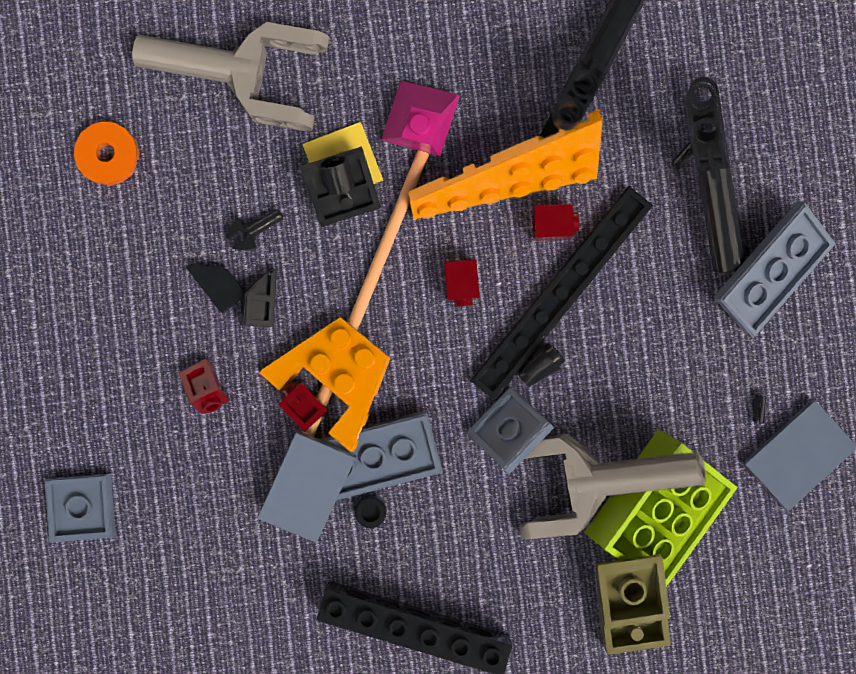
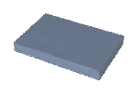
(800, 455)
(306, 486)

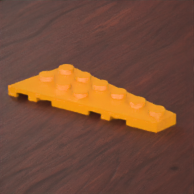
(517, 171)

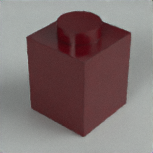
(554, 222)
(461, 282)

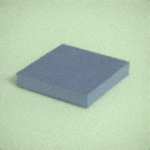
(510, 430)
(80, 507)

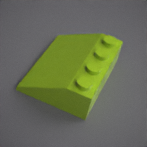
(661, 520)

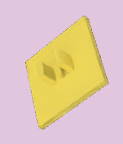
(343, 141)

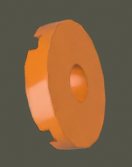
(88, 150)

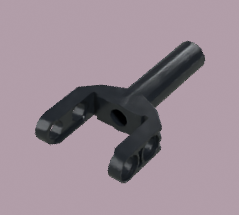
(593, 65)
(715, 177)

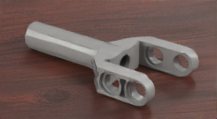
(238, 68)
(593, 481)

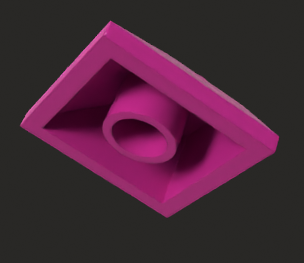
(420, 118)

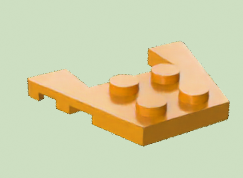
(345, 365)

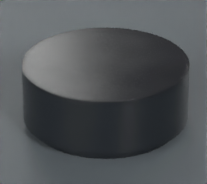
(370, 511)

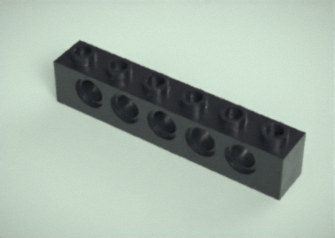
(415, 628)

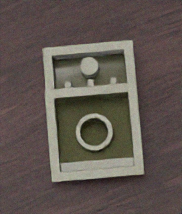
(633, 604)

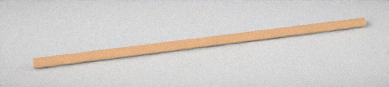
(379, 260)

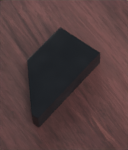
(218, 285)
(259, 301)

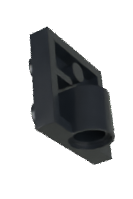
(341, 186)

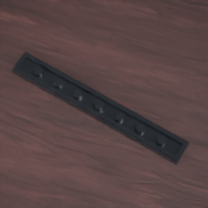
(561, 293)

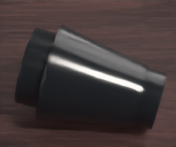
(541, 364)

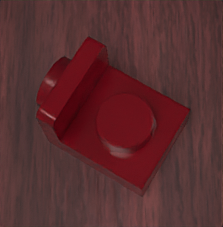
(203, 387)
(302, 405)

